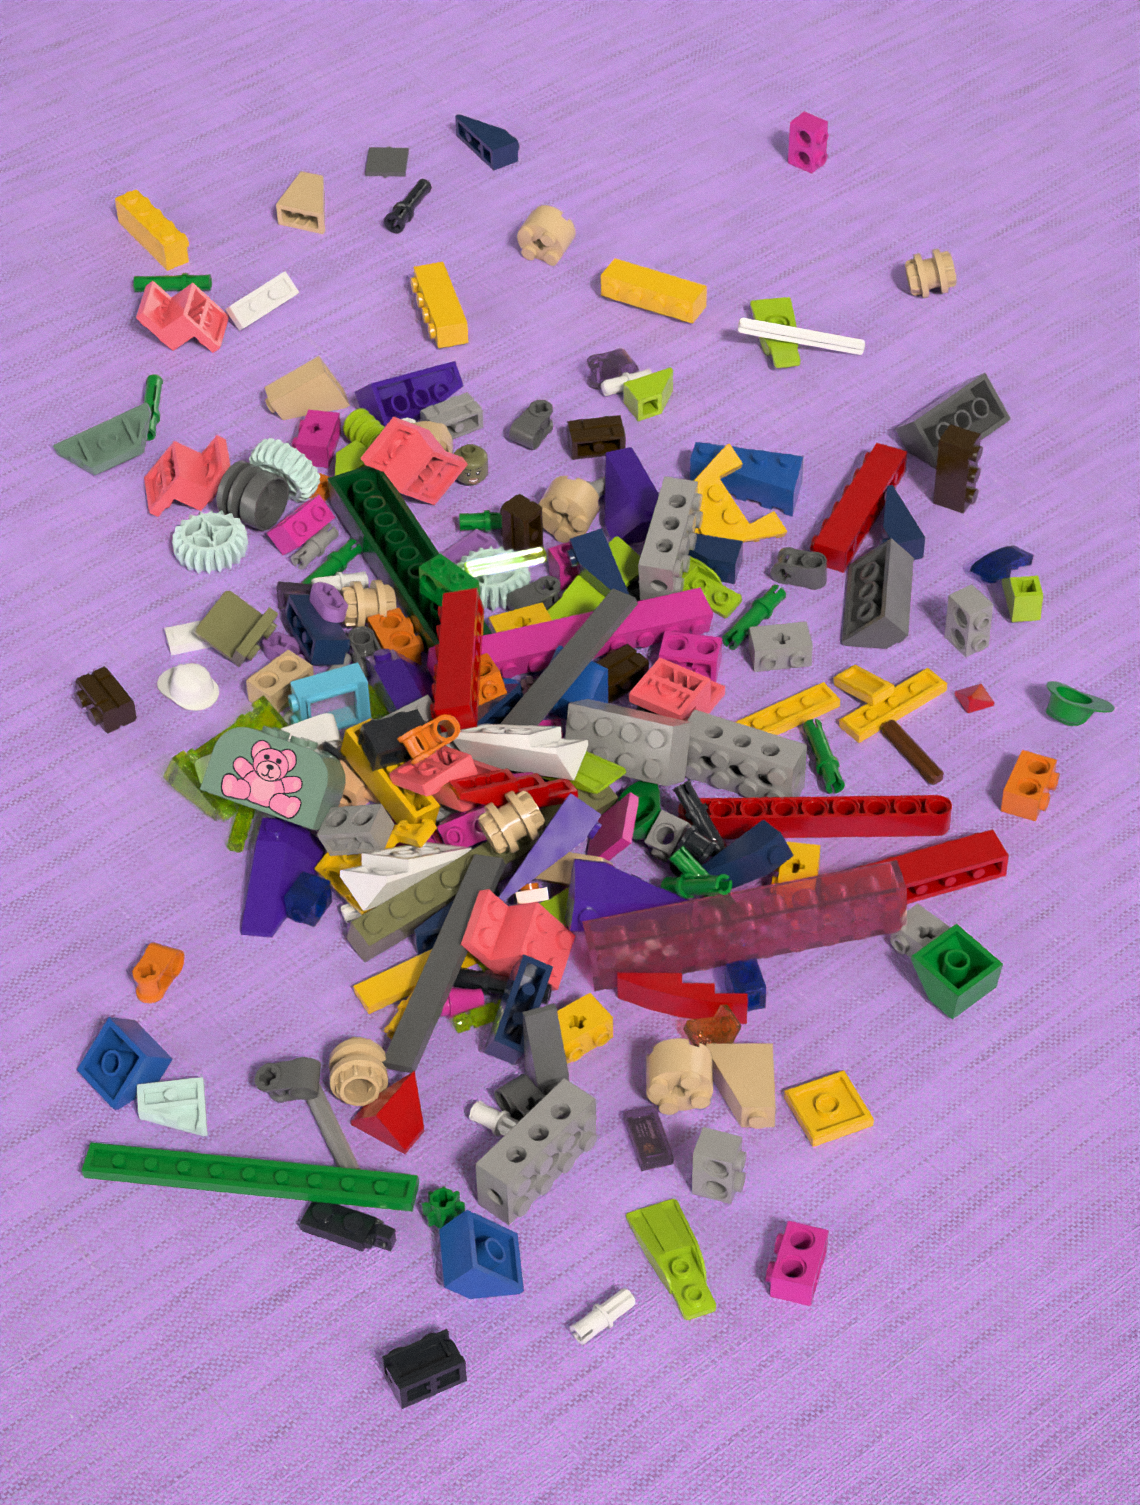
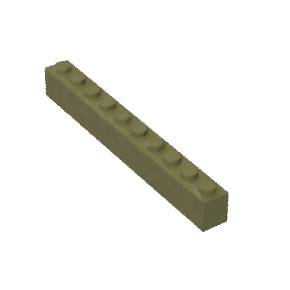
(409, 909)

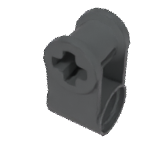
(533, 424)
(802, 568)
(534, 594)
(362, 644)
(290, 1079)
(518, 1096)

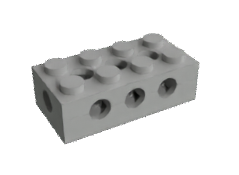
(670, 538)
(744, 758)
(536, 1152)

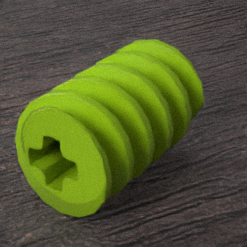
(362, 427)

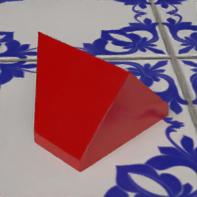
(394, 1115)

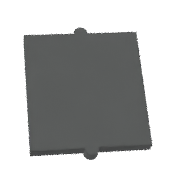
(387, 161)

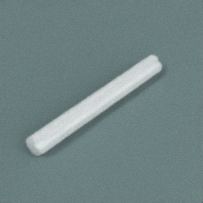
(801, 336)

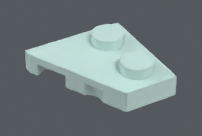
(174, 1104)

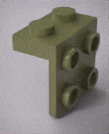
(236, 628)

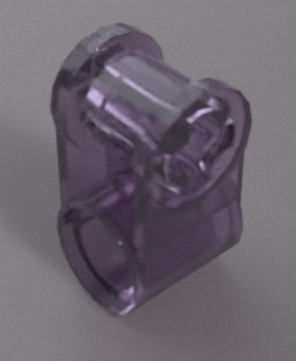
(609, 366)

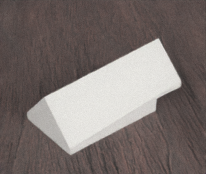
(524, 748)
(395, 869)

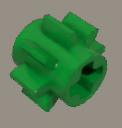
(442, 1207)

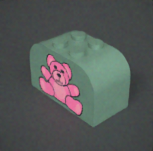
(275, 774)

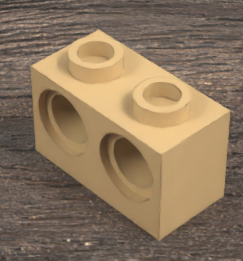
(275, 679)

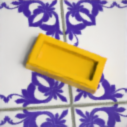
(864, 685)

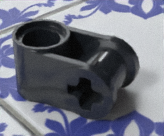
(697, 845)

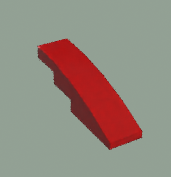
(494, 785)
(670, 996)

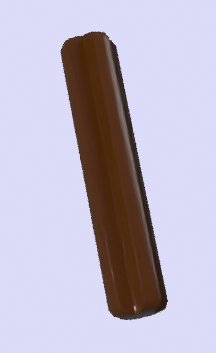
(913, 752)

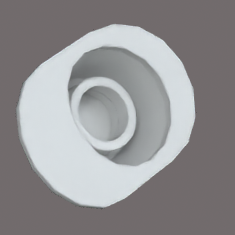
(189, 686)

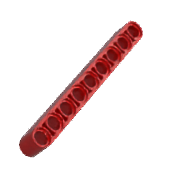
(831, 815)

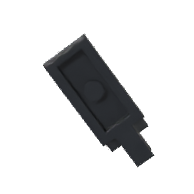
(347, 1227)

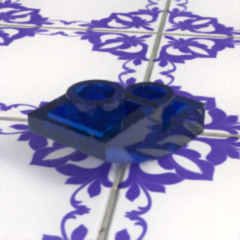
(999, 563)

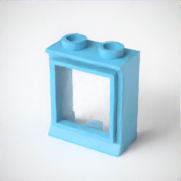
(336, 692)

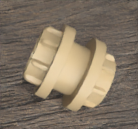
(930, 273)
(367, 602)
(511, 822)
(357, 1071)

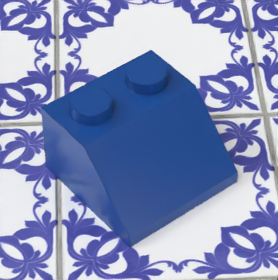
(590, 685)
(121, 1060)
(480, 1257)

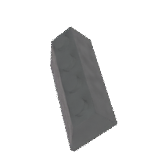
(969, 406)
(878, 598)

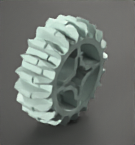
(289, 464)
(210, 541)
(497, 586)

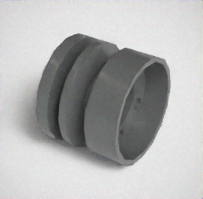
(252, 495)

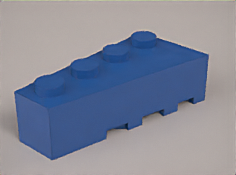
(763, 477)

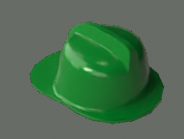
(1073, 706)
(647, 809)

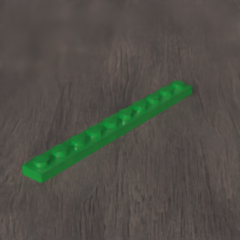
(251, 1176)

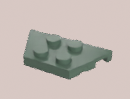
(108, 442)

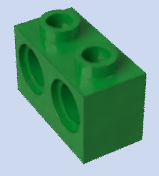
(443, 576)

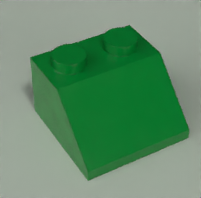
(956, 971)

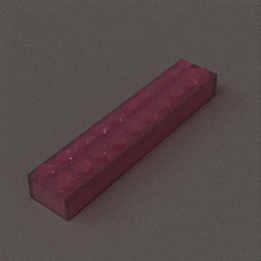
(748, 924)

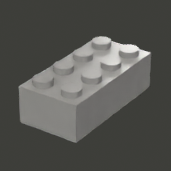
(642, 742)

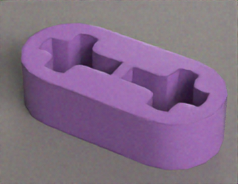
(328, 602)
(279, 643)

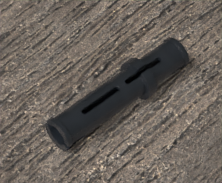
(698, 815)
(489, 982)

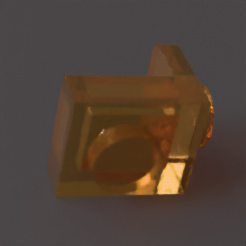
(714, 1030)

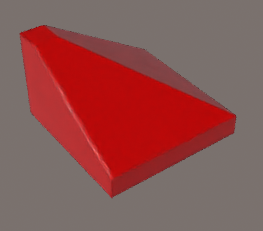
(974, 698)

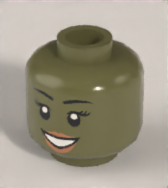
(477, 464)

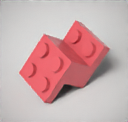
(182, 316)
(414, 461)
(186, 476)
(675, 691)
(436, 771)
(503, 933)

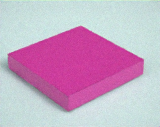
(616, 829)

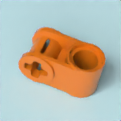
(426, 740)
(157, 971)

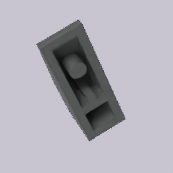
(544, 1048)

